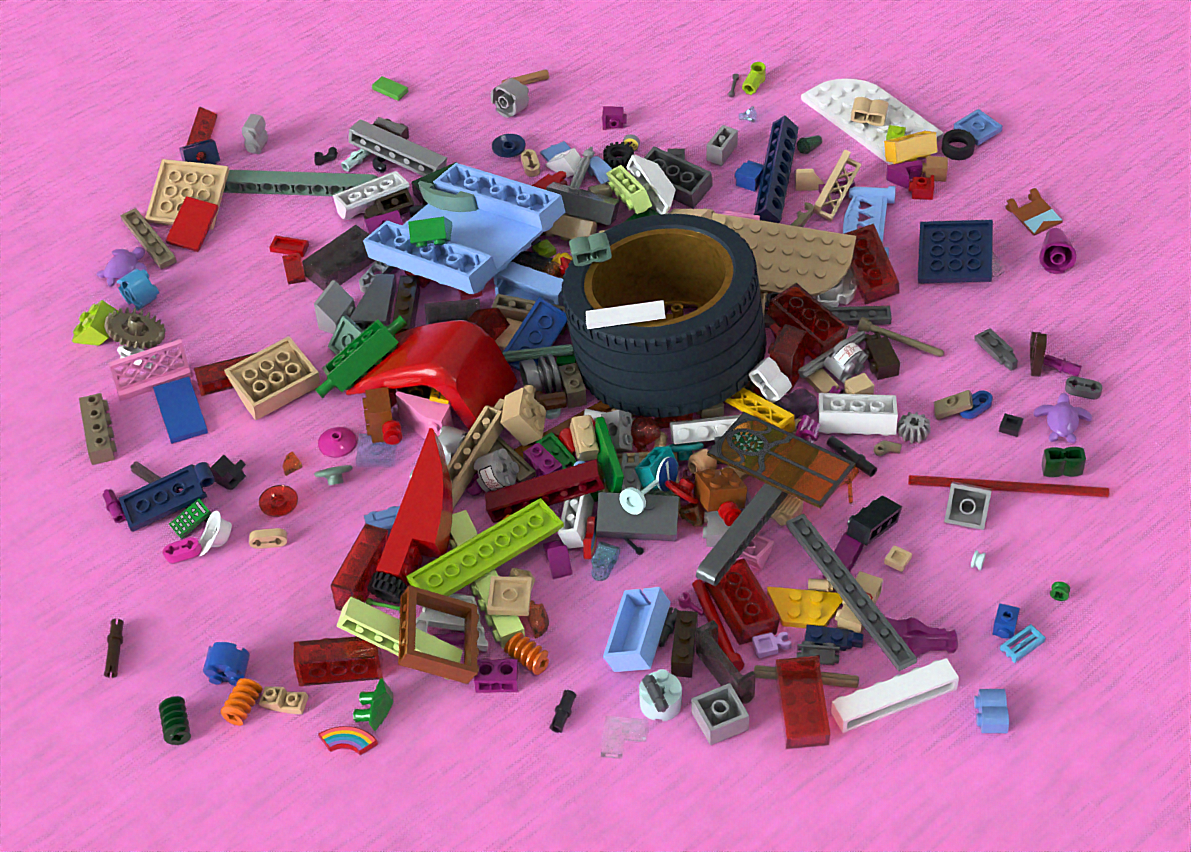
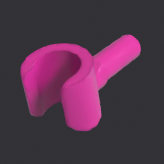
(688, 604)

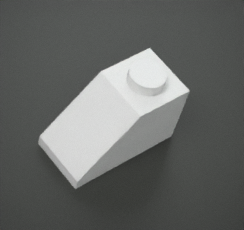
(565, 161)

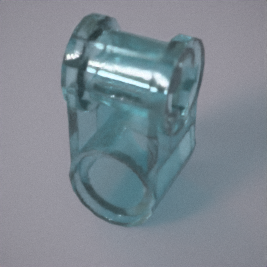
(604, 560)

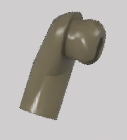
(886, 446)

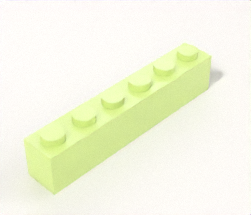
(383, 631)

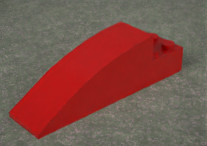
(423, 516)

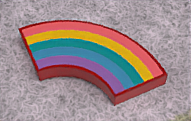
(590, 539)
(348, 738)

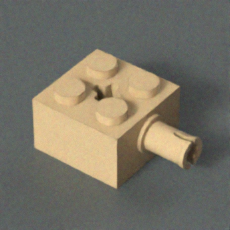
(523, 415)

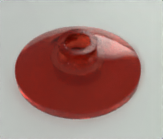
(278, 500)

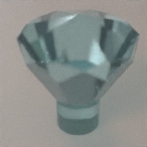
(750, 115)

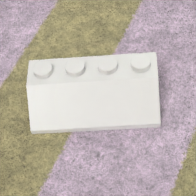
(361, 197)
(857, 414)

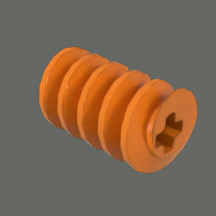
(527, 653)
(241, 701)

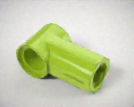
(755, 78)

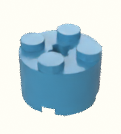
(137, 288)

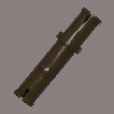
(114, 642)

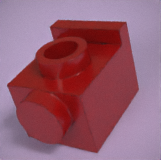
(922, 187)

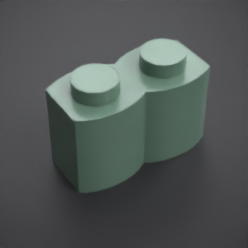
(590, 249)

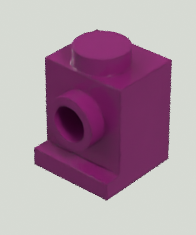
(613, 117)

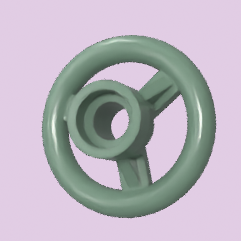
(334, 474)

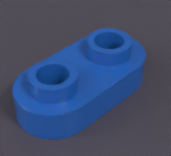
(978, 407)

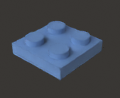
(979, 125)

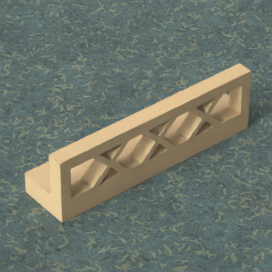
(832, 181)

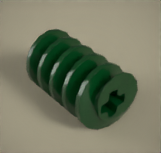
(174, 720)

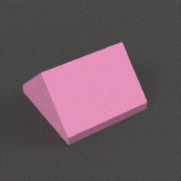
(757, 552)

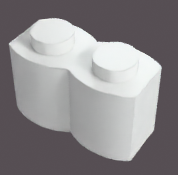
(770, 380)

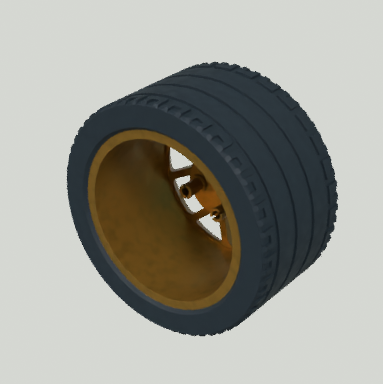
(675, 361)

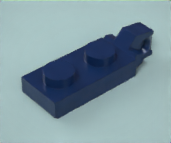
(841, 637)

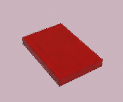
(192, 224)

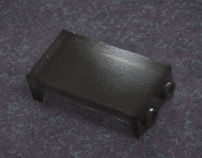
(720, 665)

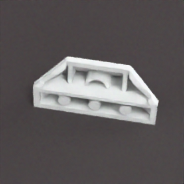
(654, 181)

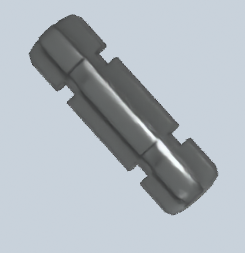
(655, 693)

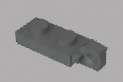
(997, 348)

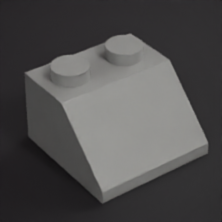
(331, 307)
(968, 505)

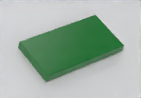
(608, 458)

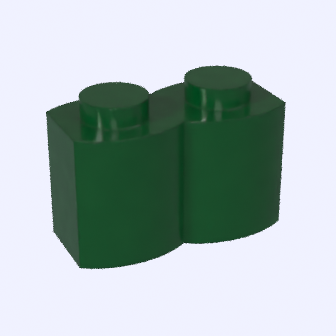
(1063, 461)

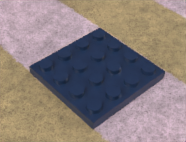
(955, 251)

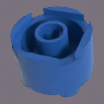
(225, 663)

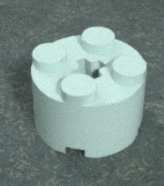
(672, 692)

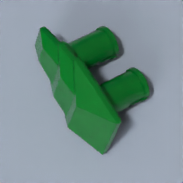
(380, 701)

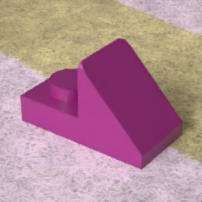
(902, 172)
(557, 559)

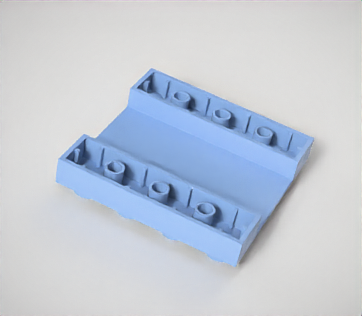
(481, 240)

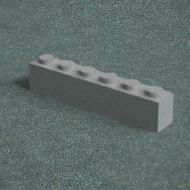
(395, 148)

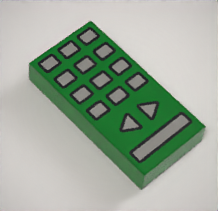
(190, 518)

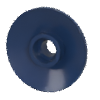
(508, 145)

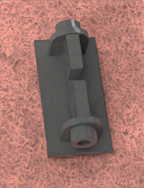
(826, 652)

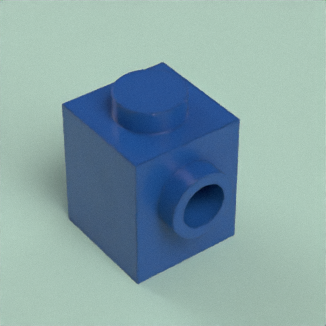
(1005, 621)

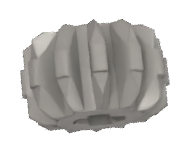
(914, 427)

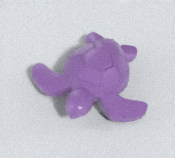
(122, 264)
(1063, 418)

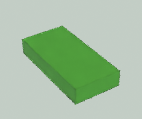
(390, 88)

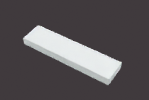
(625, 314)

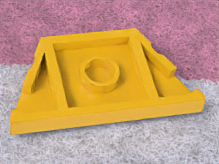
(804, 607)

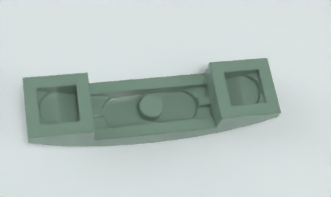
(446, 201)

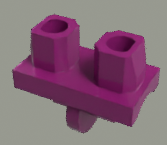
(807, 429)

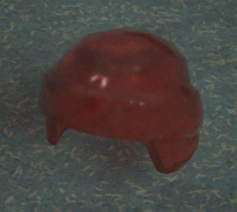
(644, 431)

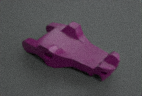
(924, 638)

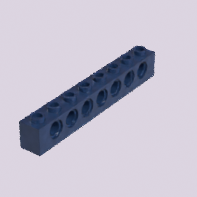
(776, 170)

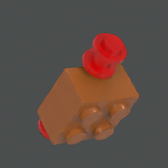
(379, 416)
(721, 492)

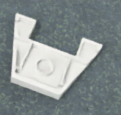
(443, 620)

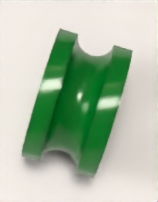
(1060, 591)

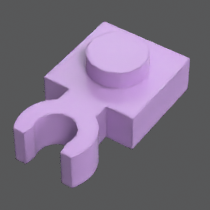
(768, 644)

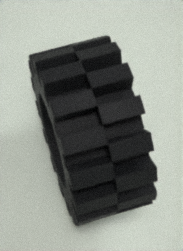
(615, 150)
(386, 587)

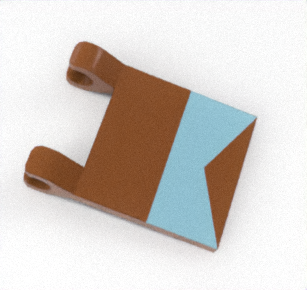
(1036, 215)

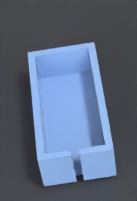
(528, 284)
(637, 629)

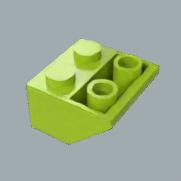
(91, 325)

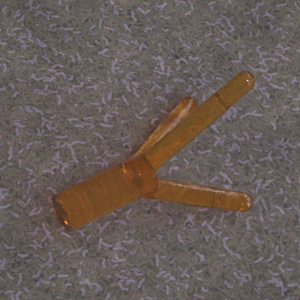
(848, 480)

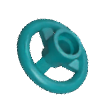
(685, 450)

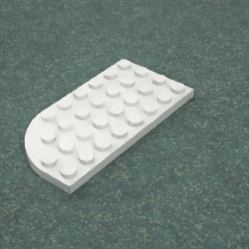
(835, 102)

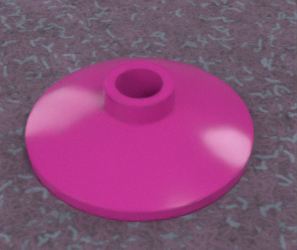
(337, 442)

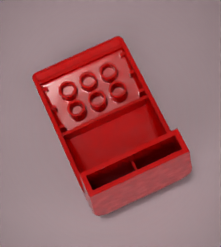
(452, 359)

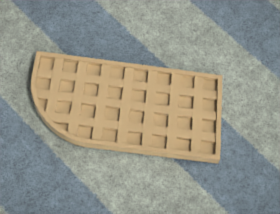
(794, 254)

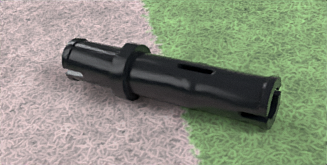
(860, 460)

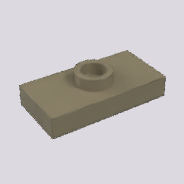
(953, 404)

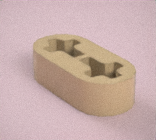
(533, 161)
(268, 538)

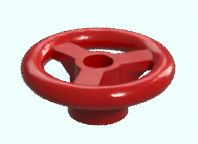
(683, 489)

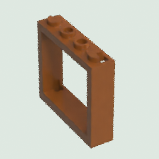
(432, 664)

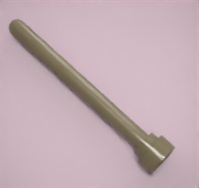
(866, 326)

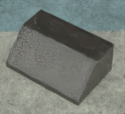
(450, 310)

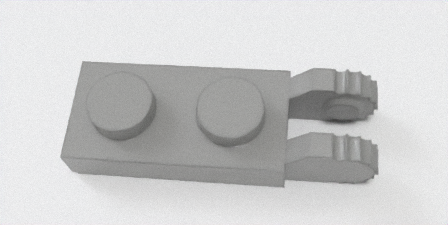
(630, 476)

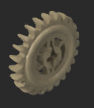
(138, 329)

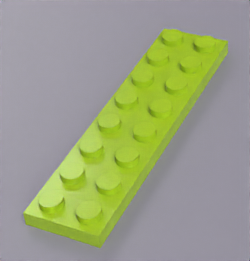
(487, 550)

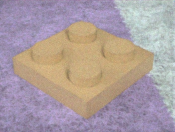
(509, 596)

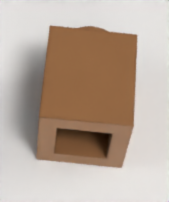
(936, 166)

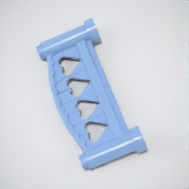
(877, 212)

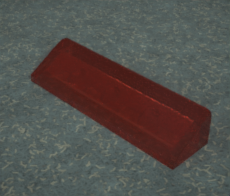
(202, 128)

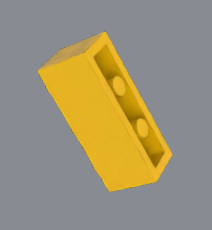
(910, 147)

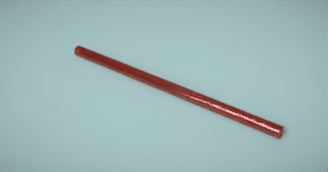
(1012, 486)

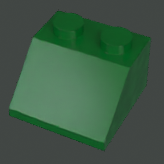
(430, 231)

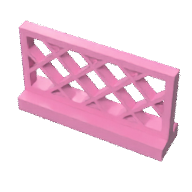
(153, 377)

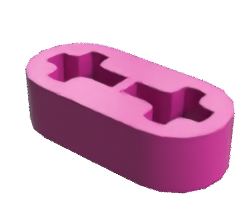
(182, 550)

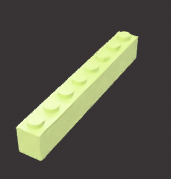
(503, 625)

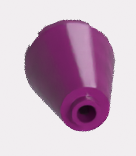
(1057, 252)

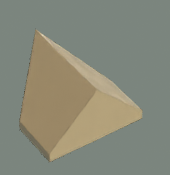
(806, 180)

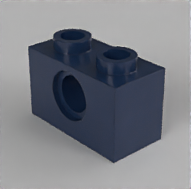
(208, 147)

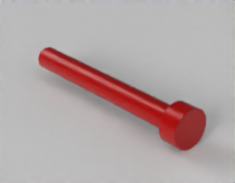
(711, 614)

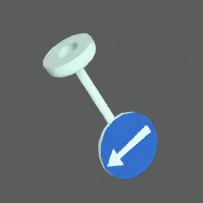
(634, 500)

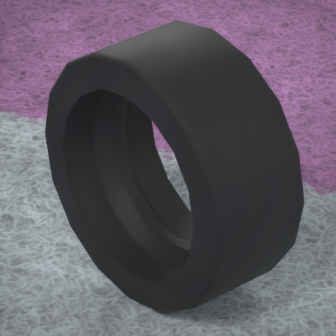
(956, 153)

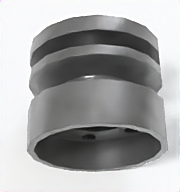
(543, 375)

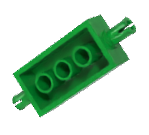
(360, 356)

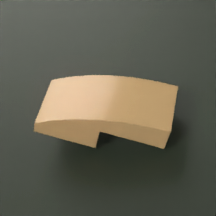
(282, 701)

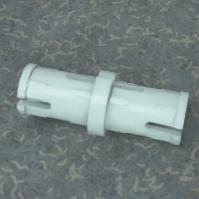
(355, 159)

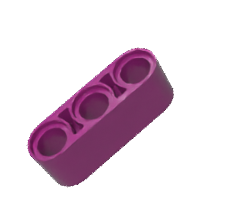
(848, 551)

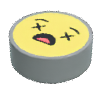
(632, 140)

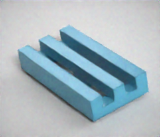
(1023, 652)

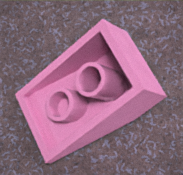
(423, 414)

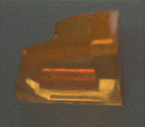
(291, 464)

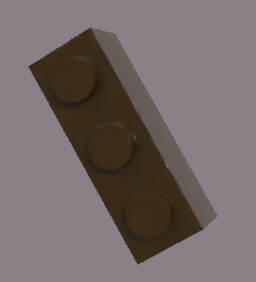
(684, 644)

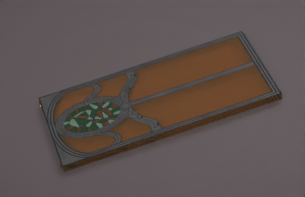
(782, 459)

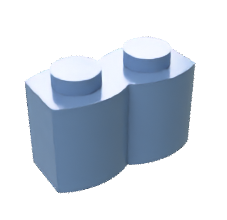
(992, 710)

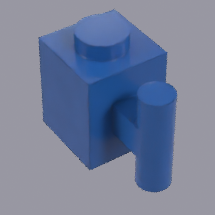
(749, 175)

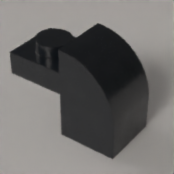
(227, 473)

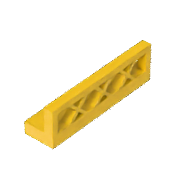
(762, 409)

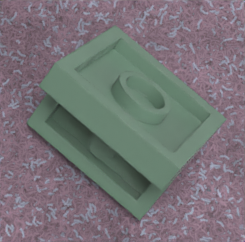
(344, 334)

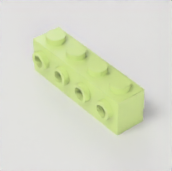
(628, 190)

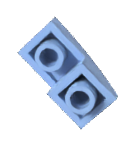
(599, 168)

